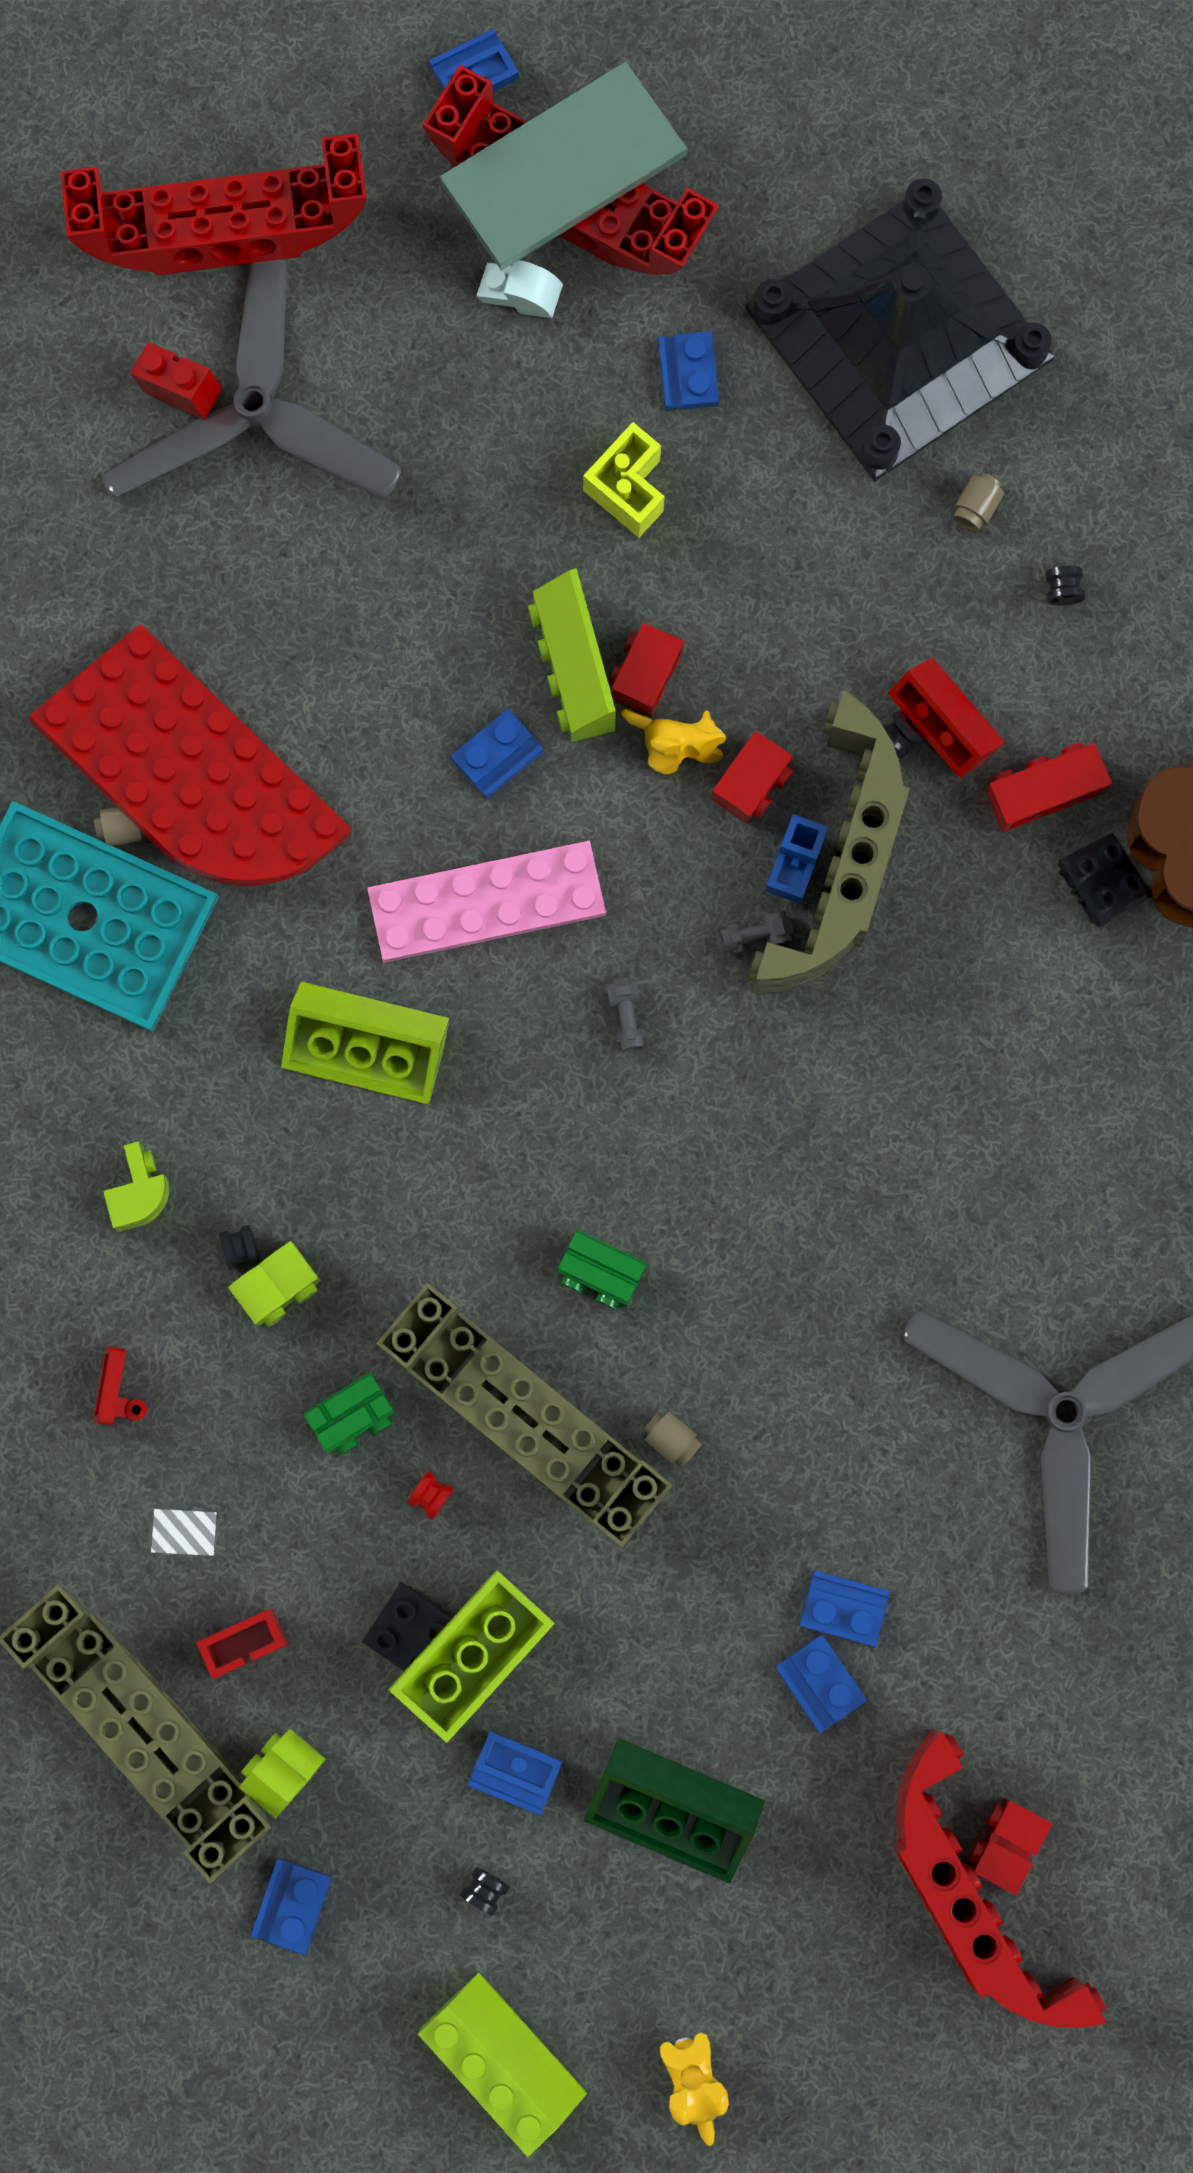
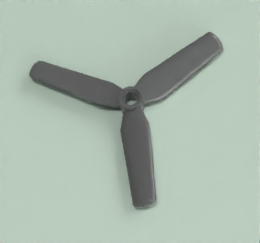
(286, 424)
(1065, 1451)

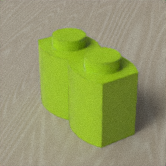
(275, 1284)
(281, 1772)

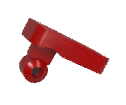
(108, 1403)

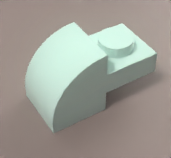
(521, 286)

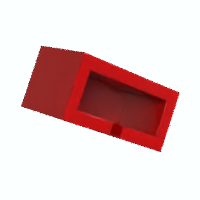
(176, 381)
(646, 668)
(752, 778)
(252, 1637)
(1008, 1845)

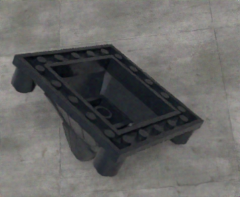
(900, 332)

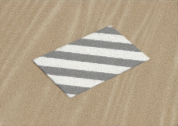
(183, 1532)

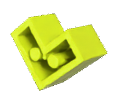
(619, 482)

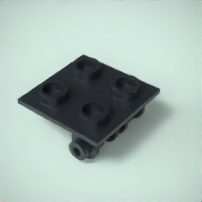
(1103, 879)
(405, 1626)

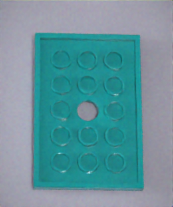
(142, 925)

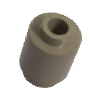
(978, 502)
(116, 828)
(672, 1438)

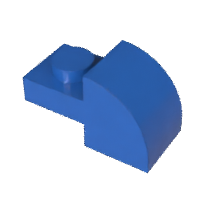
(796, 859)

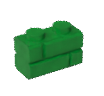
(601, 1270)
(349, 1415)

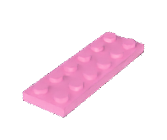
(486, 901)

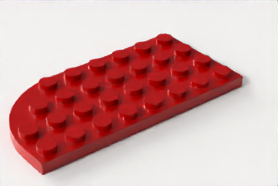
(187, 768)

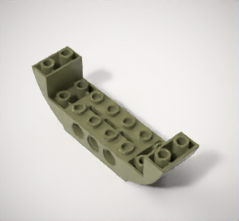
(877, 801)
(523, 1416)
(139, 1729)

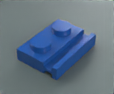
(481, 55)
(688, 371)
(497, 753)
(844, 1608)
(820, 1683)
(515, 1773)
(291, 1906)

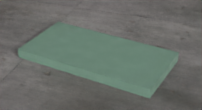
(563, 165)

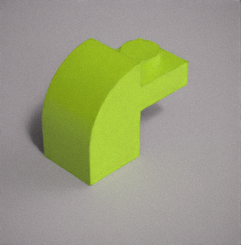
(141, 1200)

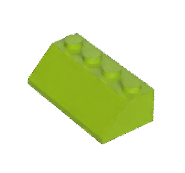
(573, 657)
(364, 1042)
(471, 1656)
(502, 2064)

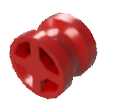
(430, 1495)

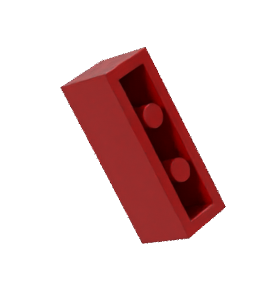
(946, 717)
(1047, 786)

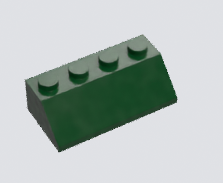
(674, 1811)

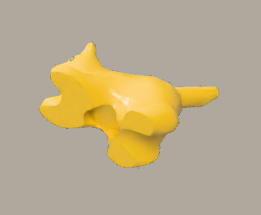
(673, 741)
(696, 2093)

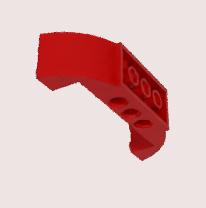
(217, 218)
(634, 232)
(995, 1968)

